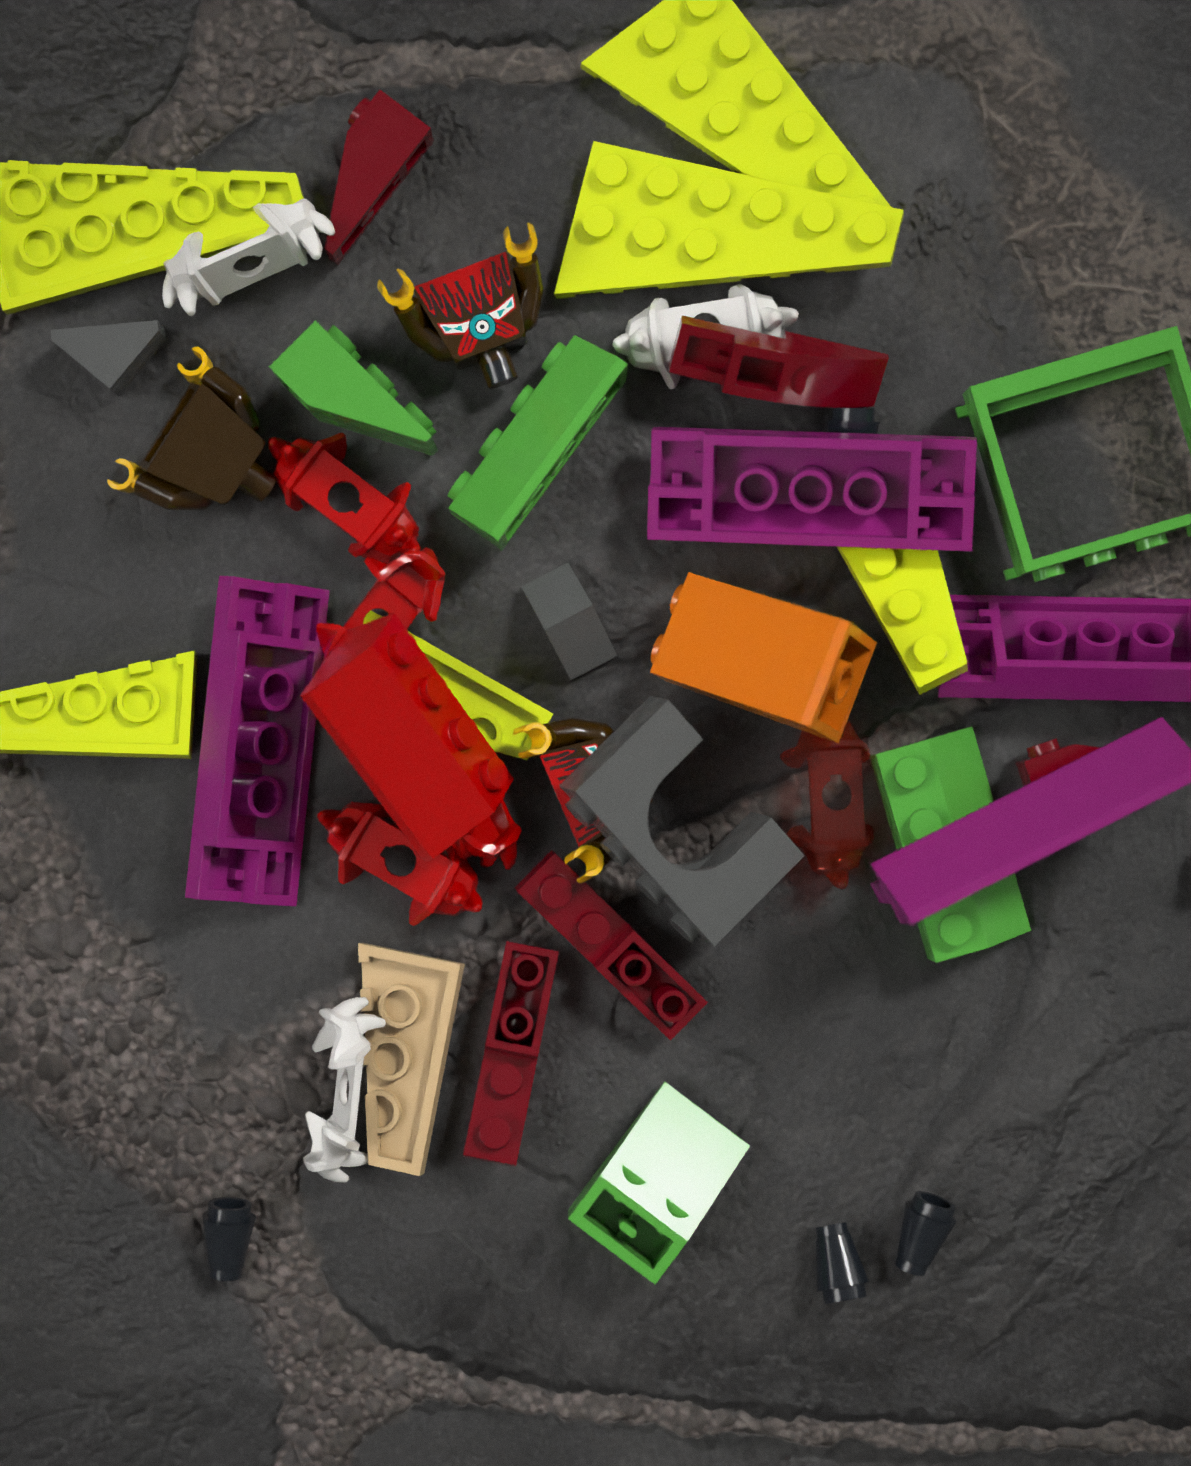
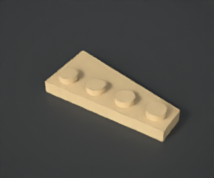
(408, 1054)

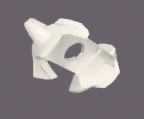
(290, 236)
(652, 332)
(335, 1138)

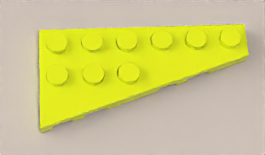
(728, 95)
(107, 224)
(692, 224)

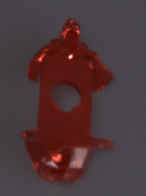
(841, 835)

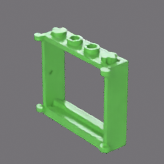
(1054, 381)

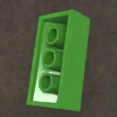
(538, 440)
(925, 790)

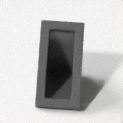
(113, 351)
(569, 621)

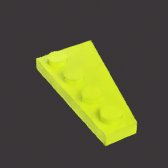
(913, 609)
(486, 701)
(110, 713)

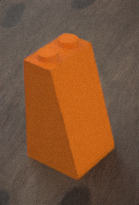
(763, 655)

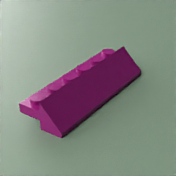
(812, 488)
(1073, 648)
(256, 743)
(1032, 822)

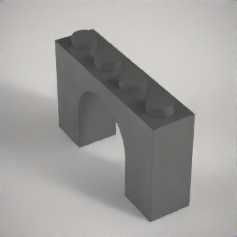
(615, 796)

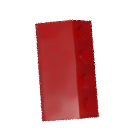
(407, 735)

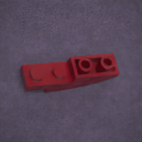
(775, 368)
(611, 945)
(511, 1054)

